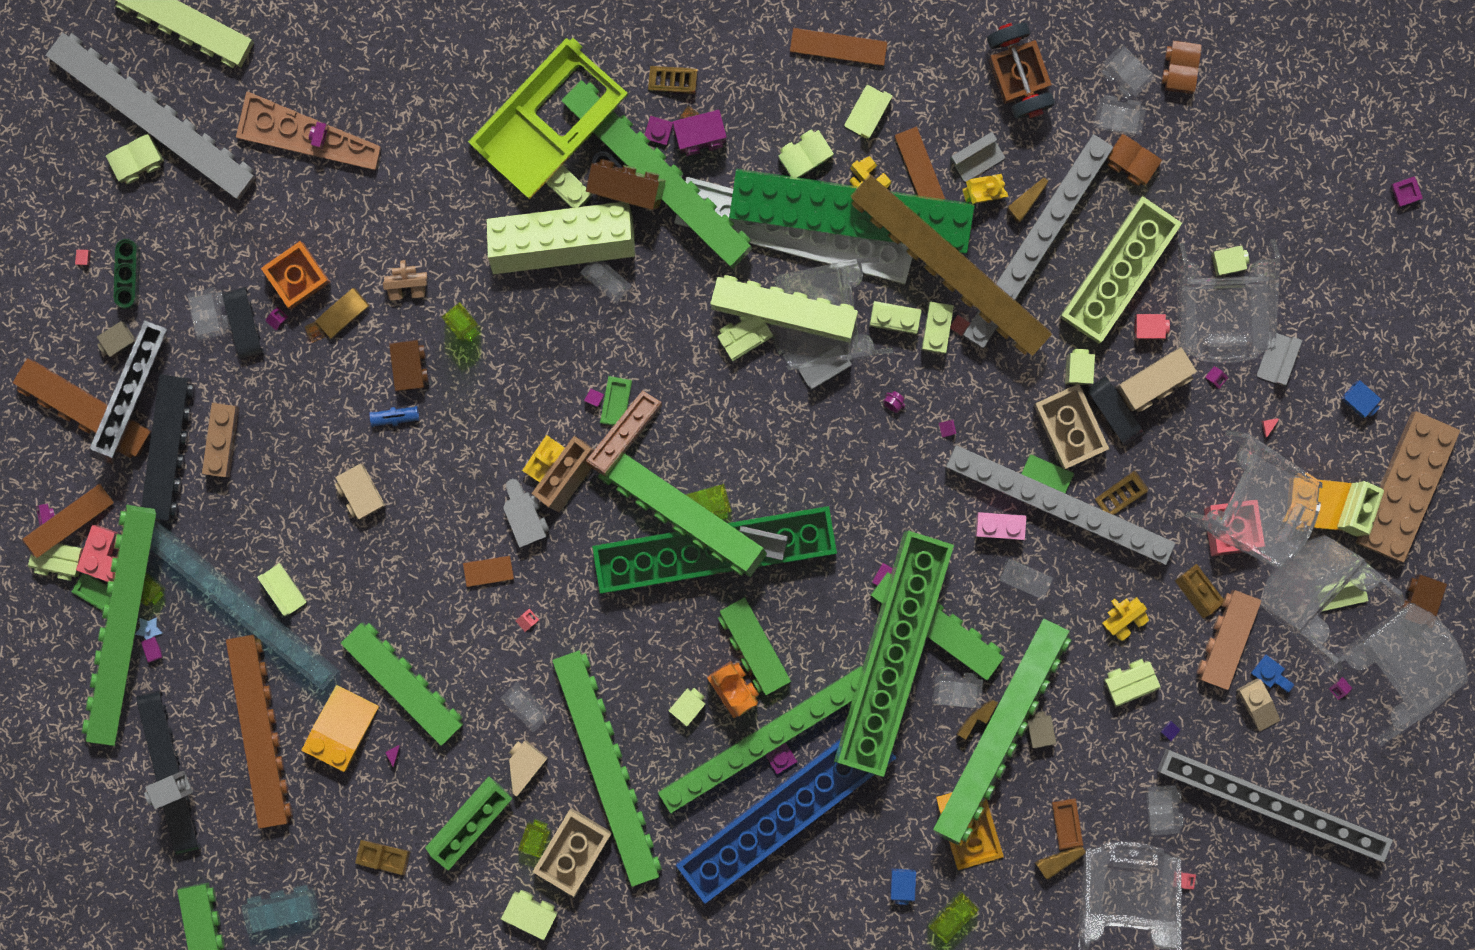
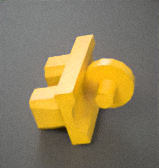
(862, 170)
(985, 189)
(543, 458)
(1123, 614)

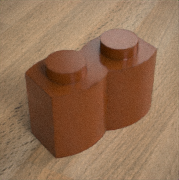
(1182, 67)
(1133, 160)

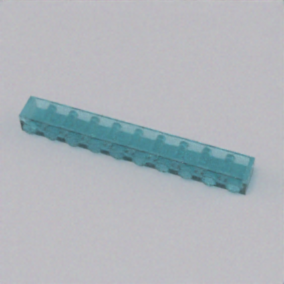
(242, 607)

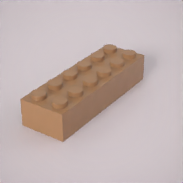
(1409, 485)

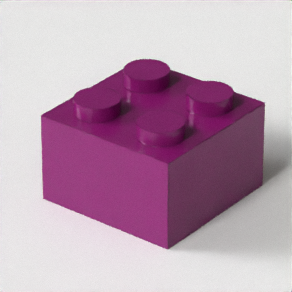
(700, 132)

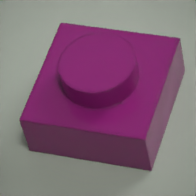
(658, 130)
(318, 135)
(1406, 191)
(44, 513)
(781, 758)

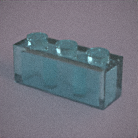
(280, 909)

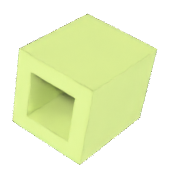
(1230, 260)
(688, 705)

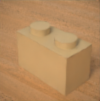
(359, 492)

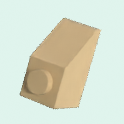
(1259, 704)
(524, 764)

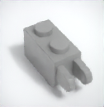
(523, 515)

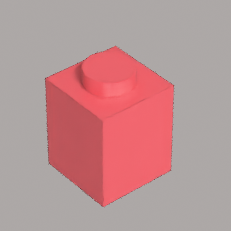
(1151, 326)

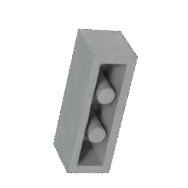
(168, 790)

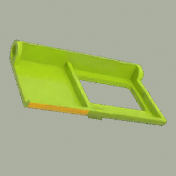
(521, 142)

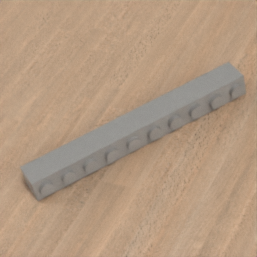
(151, 116)
(1044, 231)
(1060, 504)
(1275, 805)

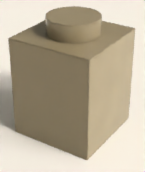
(116, 340)
(1040, 730)

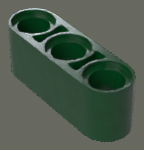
(122, 263)

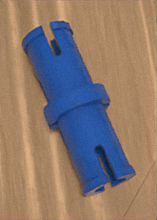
(377, 418)

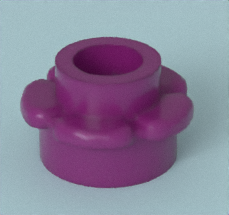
(894, 401)

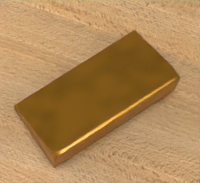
(1199, 591)

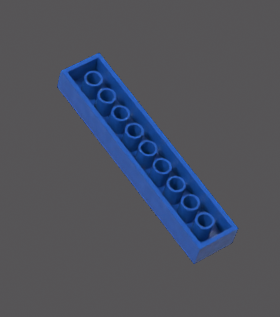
(770, 823)

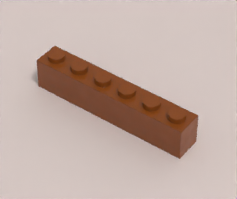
(74, 404)

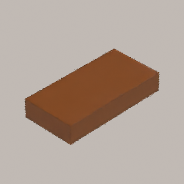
(488, 571)
(1067, 823)

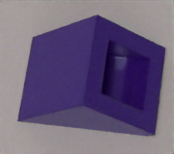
(1170, 730)

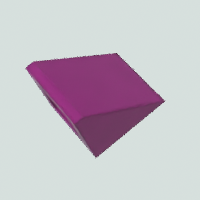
(275, 320)
(1215, 376)
(594, 397)
(947, 428)
(881, 573)
(152, 649)
(1341, 687)
(392, 754)

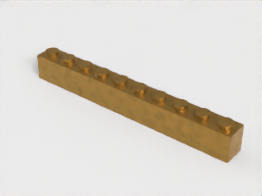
(951, 265)

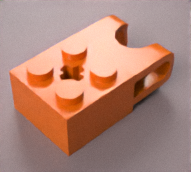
(733, 689)

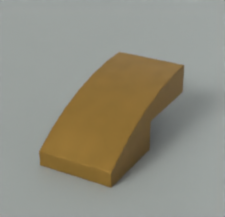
(342, 313)
(981, 713)
(382, 857)

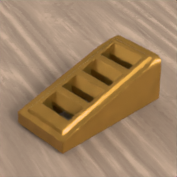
(691, 89)
(1021, 206)
(1116, 487)
(1053, 864)

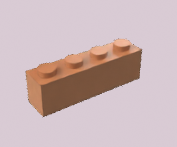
(1229, 639)

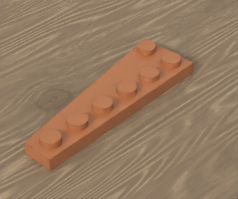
(289, 130)

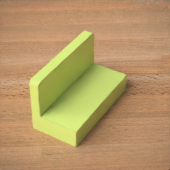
(868, 111)
(282, 590)
(1347, 596)

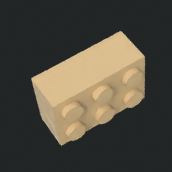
(1156, 380)
(1071, 426)
(572, 852)

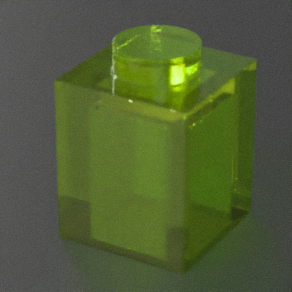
(151, 591)
(534, 838)

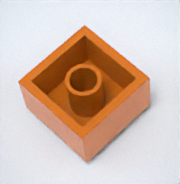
(295, 275)

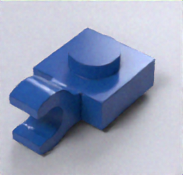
(1270, 672)

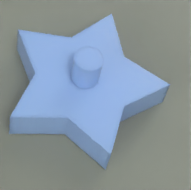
(148, 628)

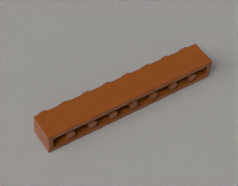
(258, 731)

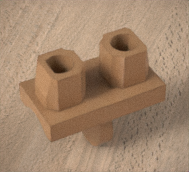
(402, 279)

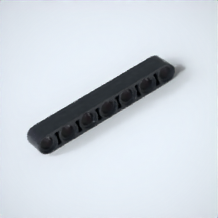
(165, 764)

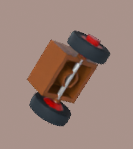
(1020, 71)

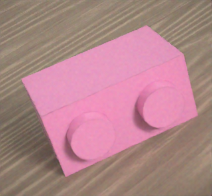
(1000, 526)

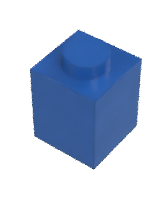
(1361, 399)
(902, 885)

